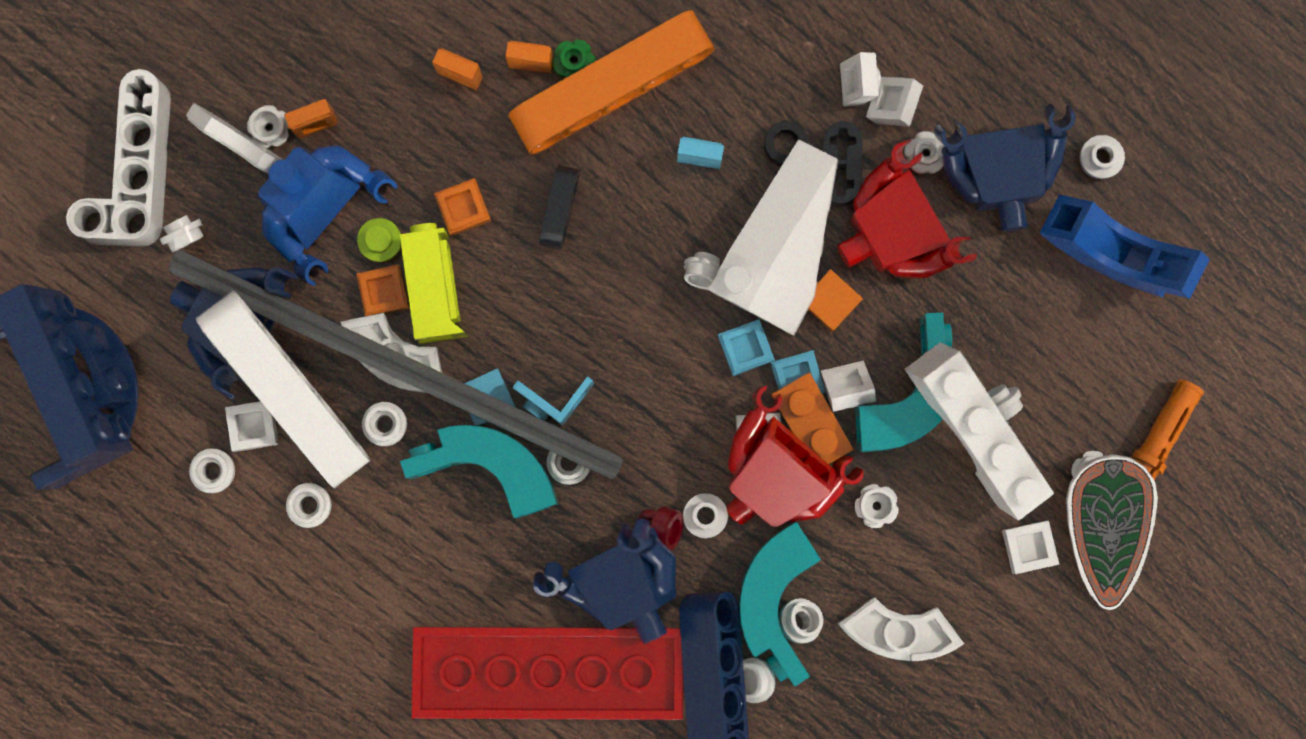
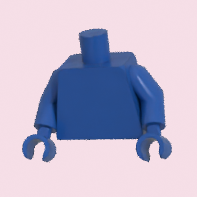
(307, 195)

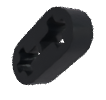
(853, 160)
(559, 207)

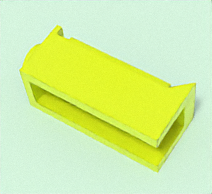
(430, 284)

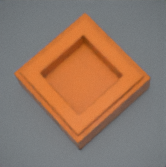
(529, 57)
(457, 68)
(311, 118)
(462, 207)
(383, 290)
(833, 300)

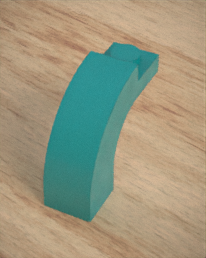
(903, 422)
(516, 468)
(760, 591)

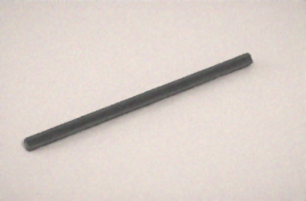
(397, 365)

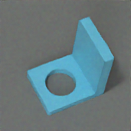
(542, 409)

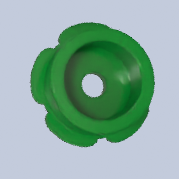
(568, 49)

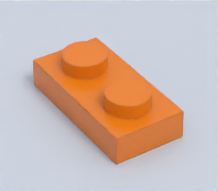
(812, 418)

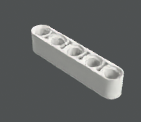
(282, 389)

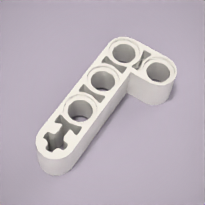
(128, 161)

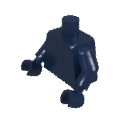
(1006, 166)
(197, 301)
(620, 583)

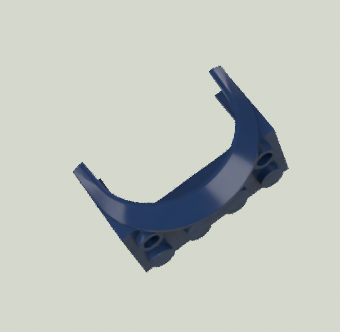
(42, 335)

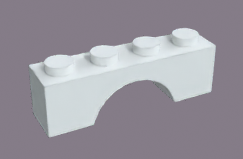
(969, 411)

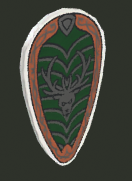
(1111, 525)

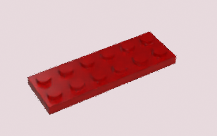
(545, 673)

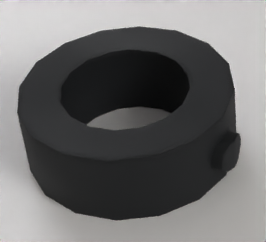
(782, 127)

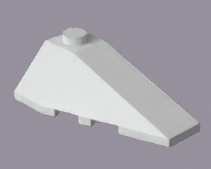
(780, 247)

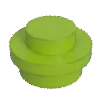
(379, 240)

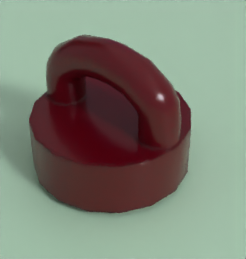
(667, 524)

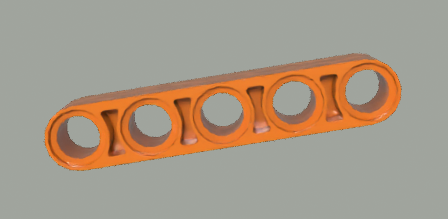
(611, 82)

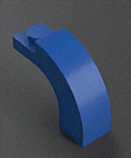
(1120, 253)

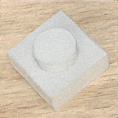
(860, 79)
(895, 101)
(848, 386)
(251, 427)
(1030, 547)

